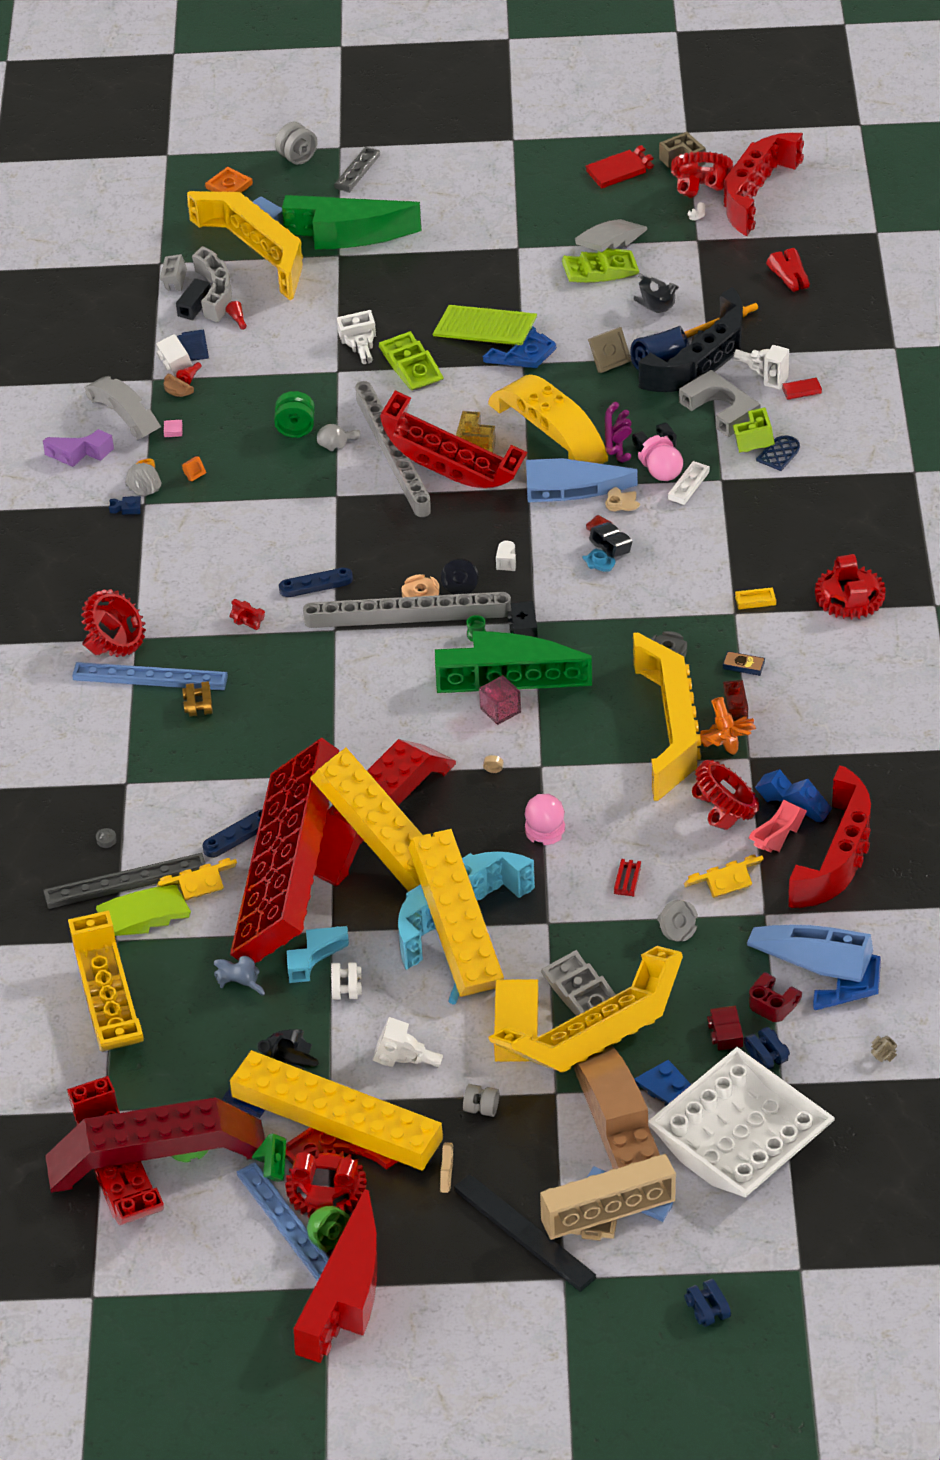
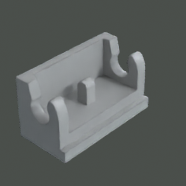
(173, 272)

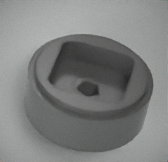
(106, 837)

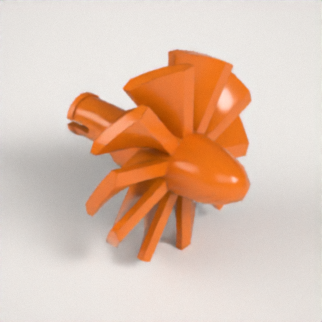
(724, 729)

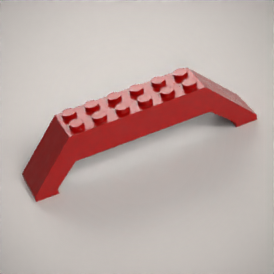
(398, 775)

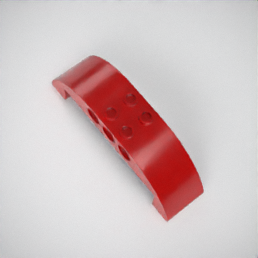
(445, 451)
(846, 852)

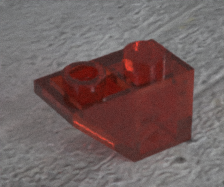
(735, 699)

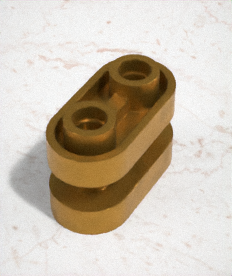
(191, 705)

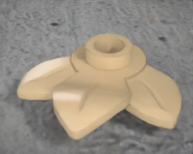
(621, 501)

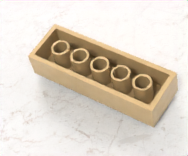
(608, 1196)

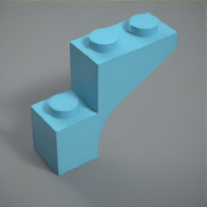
(320, 945)

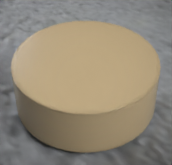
(493, 764)

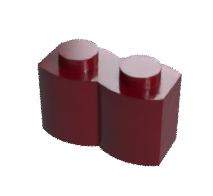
(726, 1028)

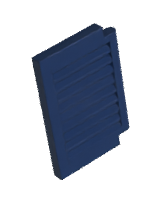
(194, 344)

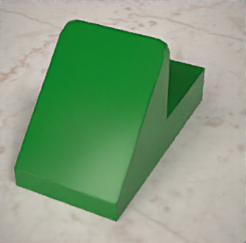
(272, 1154)

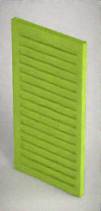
(485, 325)

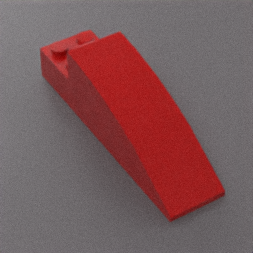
(345, 1288)

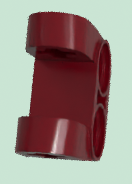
(770, 1003)

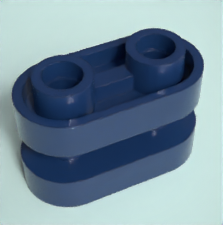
(766, 1048)
(703, 1312)

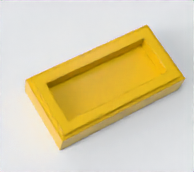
(755, 598)

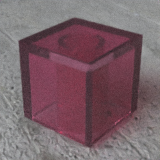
(500, 700)

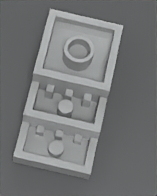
(610, 235)
(577, 983)

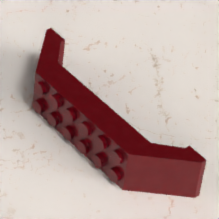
(151, 1135)

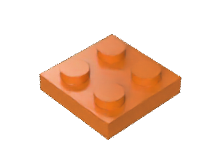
(229, 181)

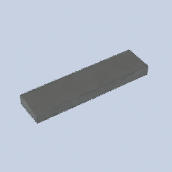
(357, 169)

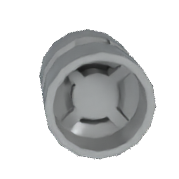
(488, 1101)

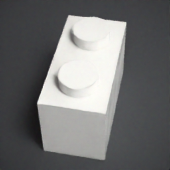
(173, 354)

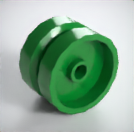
(294, 414)

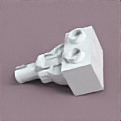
(358, 331)
(769, 363)
(401, 1047)

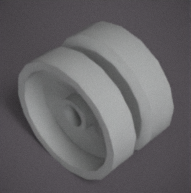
(296, 143)

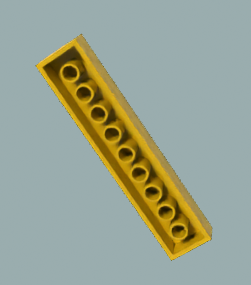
(336, 1110)

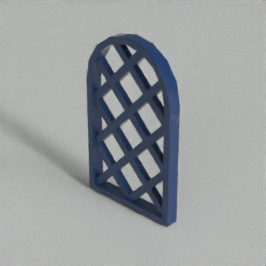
(787, 460)

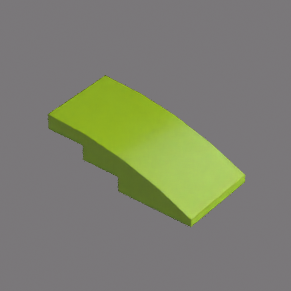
(600, 266)
(410, 361)
(145, 909)

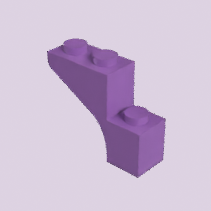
(72, 450)

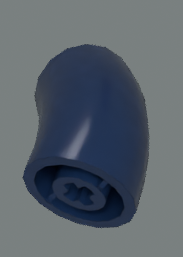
(663, 345)

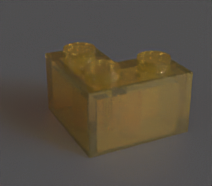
(472, 431)

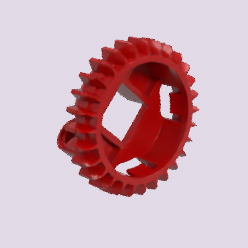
(690, 174)
(855, 592)
(112, 616)
(728, 806)
(348, 1179)

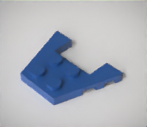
(530, 354)
(851, 990)

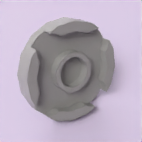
(678, 920)

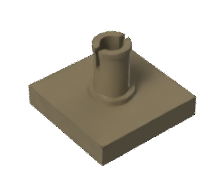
(609, 349)

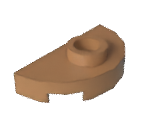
(176, 386)

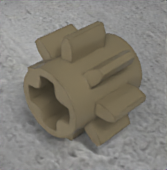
(884, 1048)

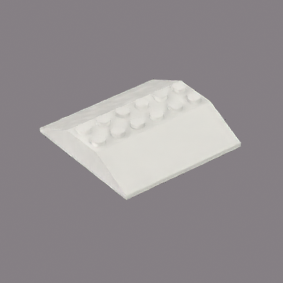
(738, 1124)

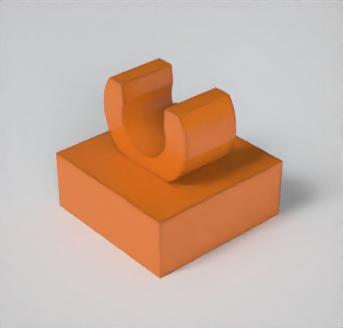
(193, 468)

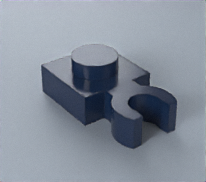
(127, 505)

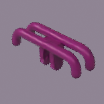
(617, 433)

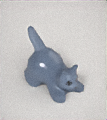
(242, 972)

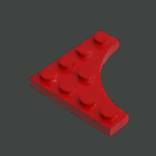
(314, 1140)

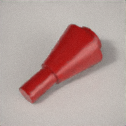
(234, 309)
(187, 374)

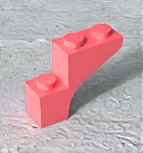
(774, 832)

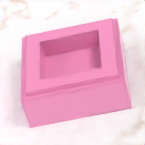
(173, 428)

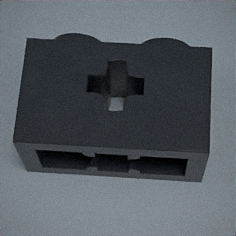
(523, 619)

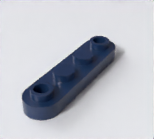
(315, 582)
(232, 835)

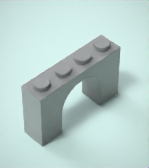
(714, 387)

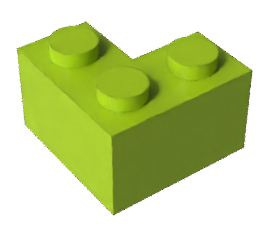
(754, 433)

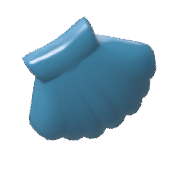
(599, 560)

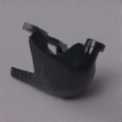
(658, 300)
(289, 1048)

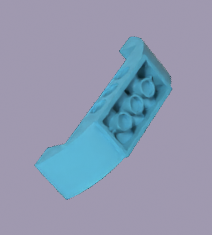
(486, 873)

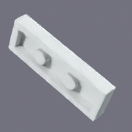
(688, 482)

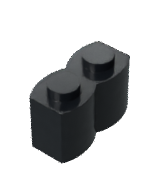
(610, 540)

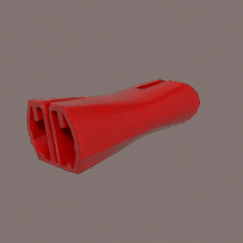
(789, 269)

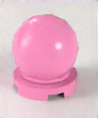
(661, 458)
(544, 819)

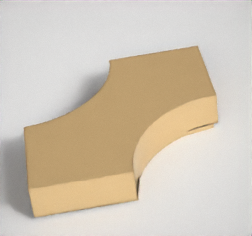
(446, 1169)

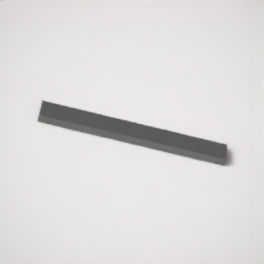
(120, 881)

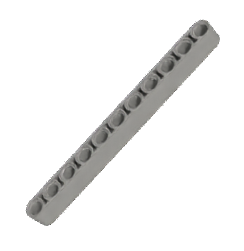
(399, 463)
(406, 609)

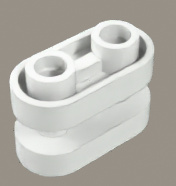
(353, 973)

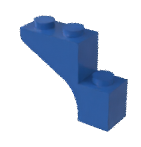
(803, 794)

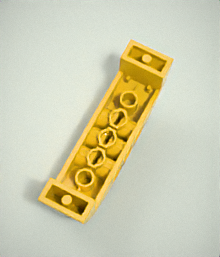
(554, 415)
(104, 981)

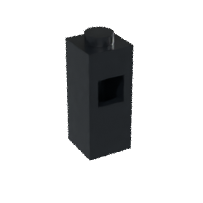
(190, 301)

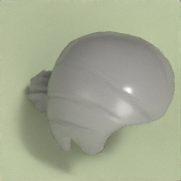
(333, 436)

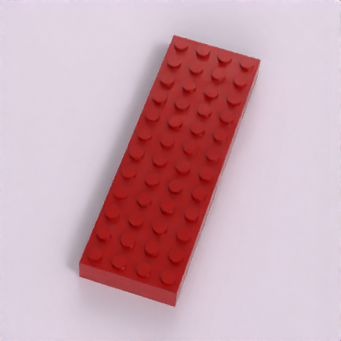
(283, 856)

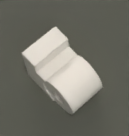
(506, 556)

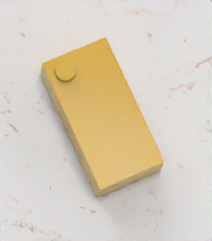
(515, 1009)

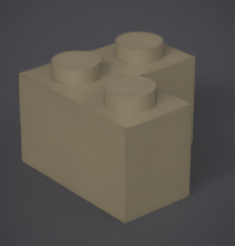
(679, 145)

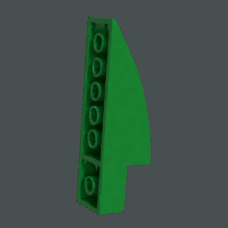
(350, 221)
(519, 658)

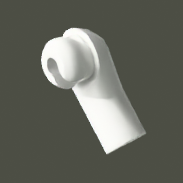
(695, 215)

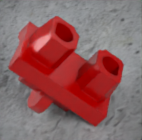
(245, 614)

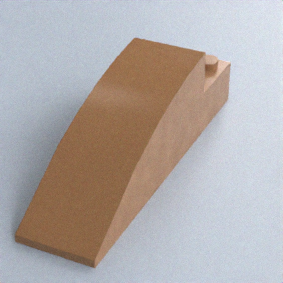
(616, 1107)

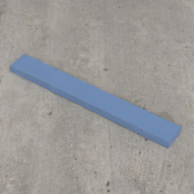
(148, 675)
(283, 1218)

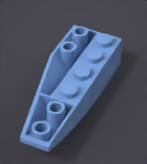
(574, 479)
(817, 948)

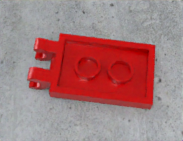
(620, 167)

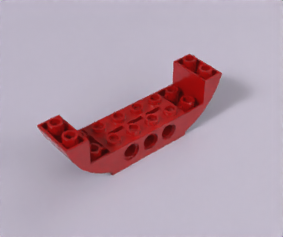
(752, 171)
(123, 1185)

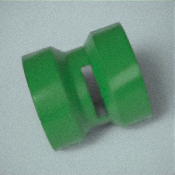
(475, 623)

